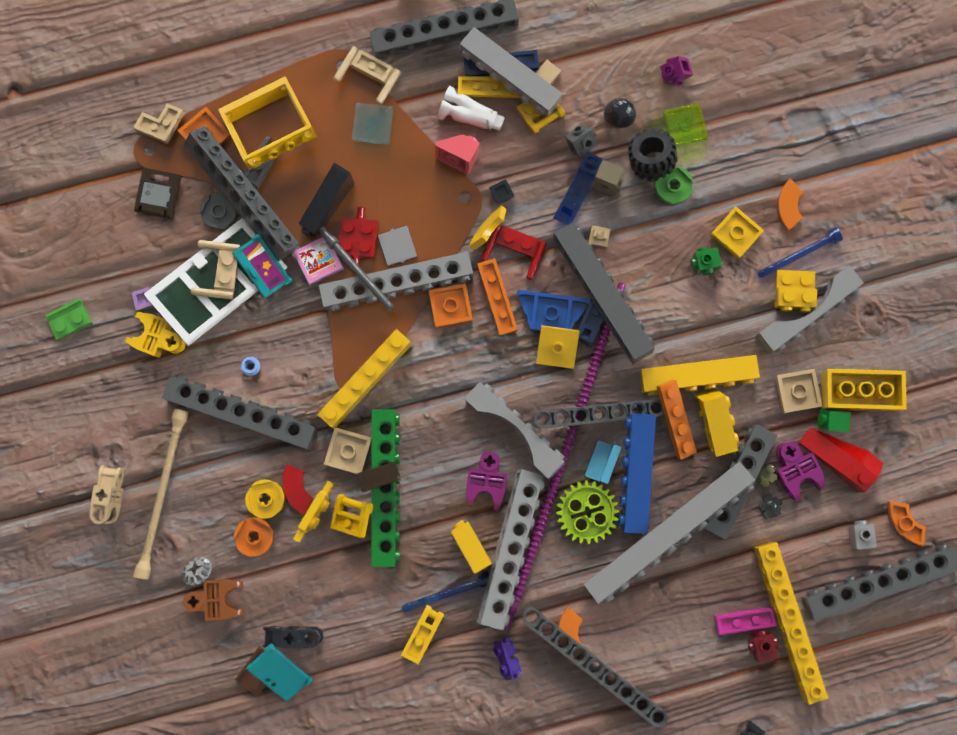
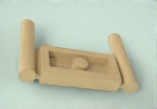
(372, 68)
(225, 272)

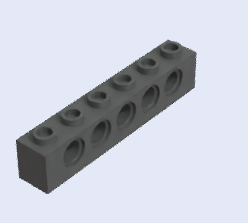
(765, 441)

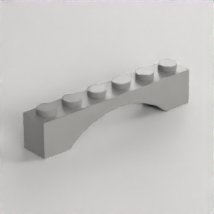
(838, 287)
(486, 403)

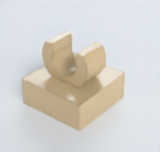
(599, 236)

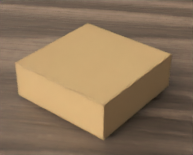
(548, 72)

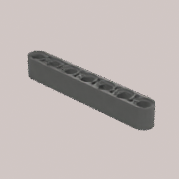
(588, 413)

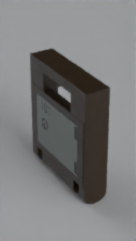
(155, 196)

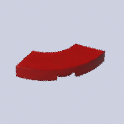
(295, 490)

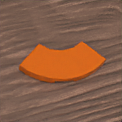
(788, 205)
(904, 523)
(570, 624)

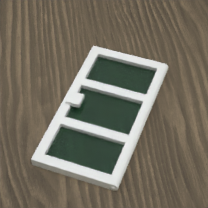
(195, 314)

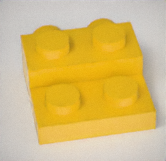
(795, 291)

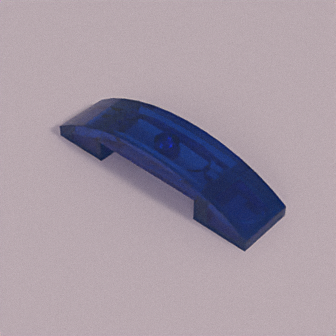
(578, 189)

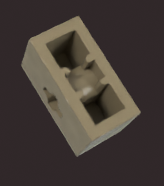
(608, 178)

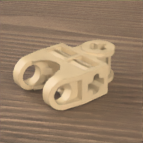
(107, 490)

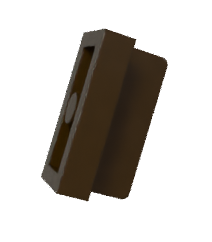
(379, 477)

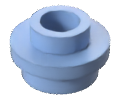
(244, 366)

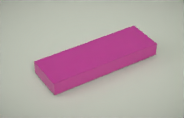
(745, 620)

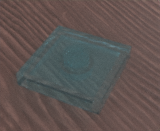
(372, 123)

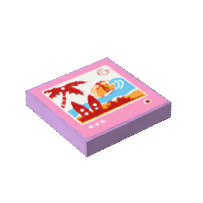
(317, 261)

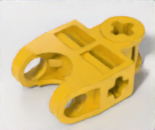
(156, 336)

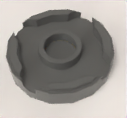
(218, 212)

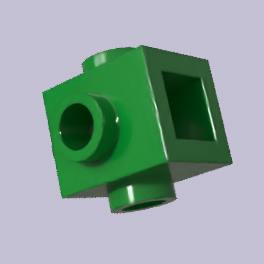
(706, 261)

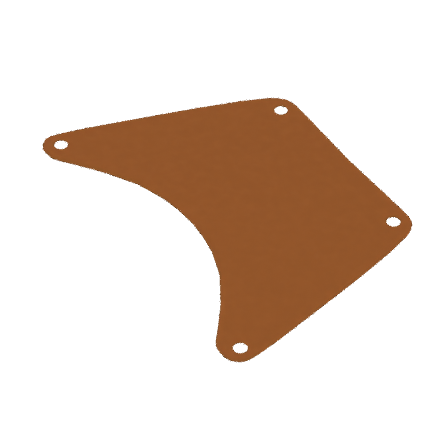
(393, 181)

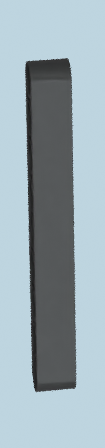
(600, 674)

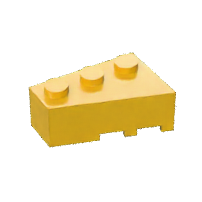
(717, 421)

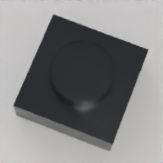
(501, 192)

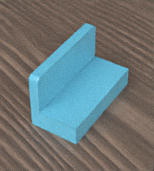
(602, 462)

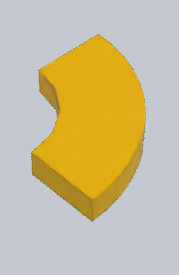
(488, 226)

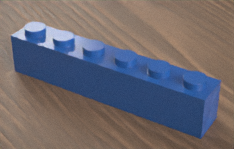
(638, 473)

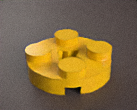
(274, 505)

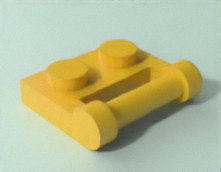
(528, 114)
(349, 522)

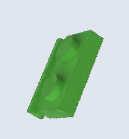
(68, 319)

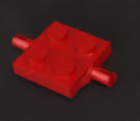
(358, 236)

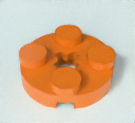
(242, 537)

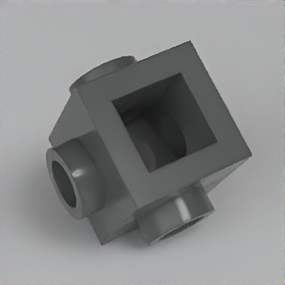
(581, 139)

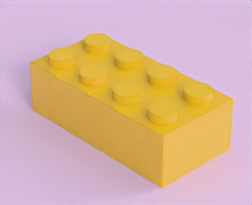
(863, 390)

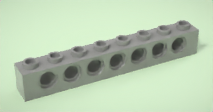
(386, 277)
(502, 556)

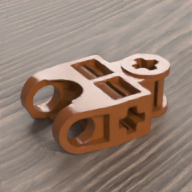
(214, 600)

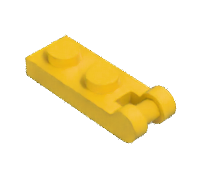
(422, 635)

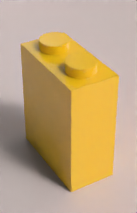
(470, 546)

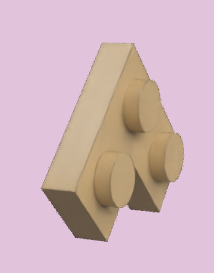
(162, 127)

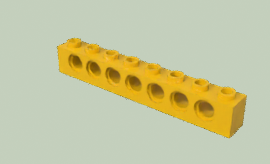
(790, 623)

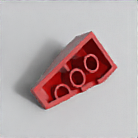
(851, 463)

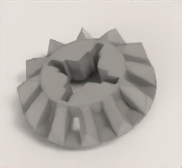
(201, 574)

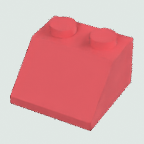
(458, 152)

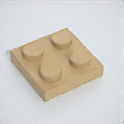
(798, 391)
(348, 451)

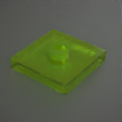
(686, 124)

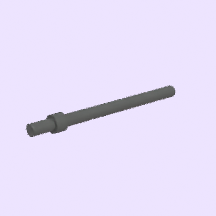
(334, 244)

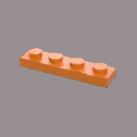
(497, 297)
(676, 419)

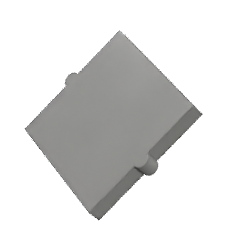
(397, 246)

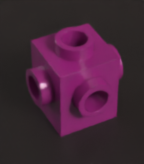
(676, 70)

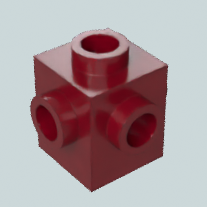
(769, 649)

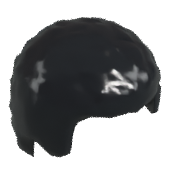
(620, 113)

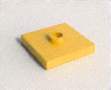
(737, 232)
(557, 346)

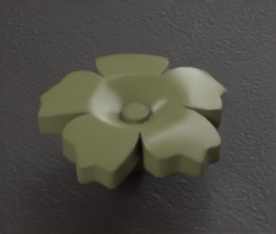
(766, 476)

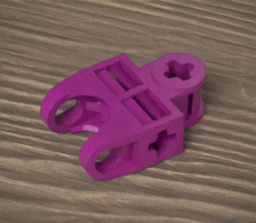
(793, 462)
(497, 490)

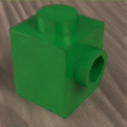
(834, 420)

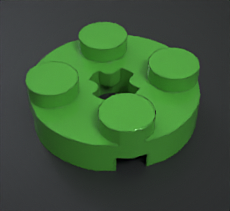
(674, 196)

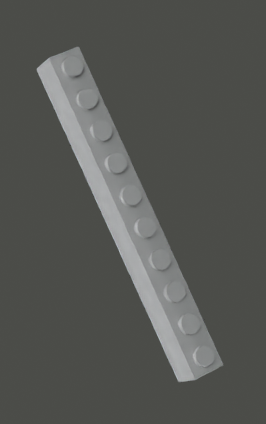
(670, 533)

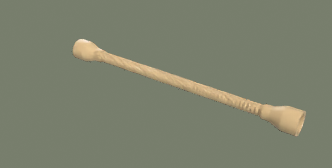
(143, 567)

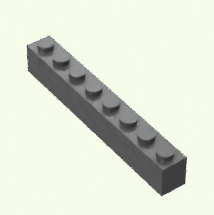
(603, 293)

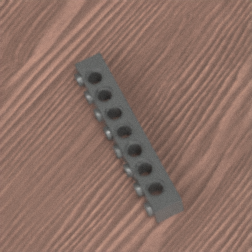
(441, 36)
(240, 192)
(174, 393)
(947, 565)

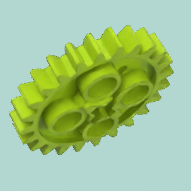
(582, 495)

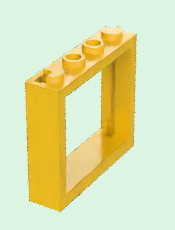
(256, 101)

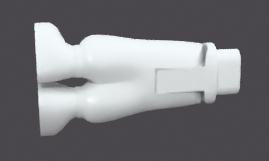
(468, 111)

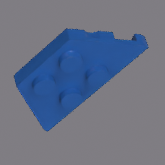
(551, 309)

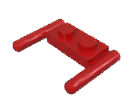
(516, 242)

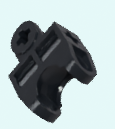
(280, 636)

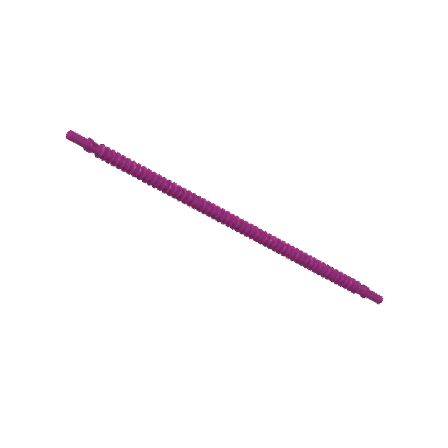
(556, 478)

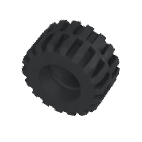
(652, 142)

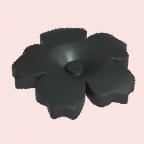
(770, 506)

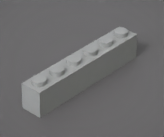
(510, 72)

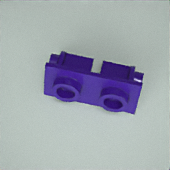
(508, 667)

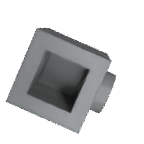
(862, 535)

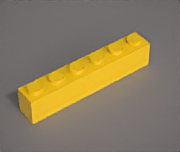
(701, 374)
(365, 379)

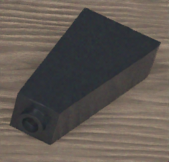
(326, 200)

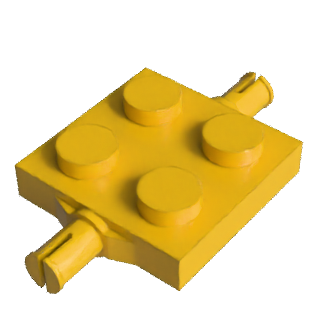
(311, 518)

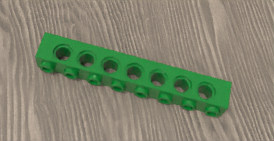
(379, 557)

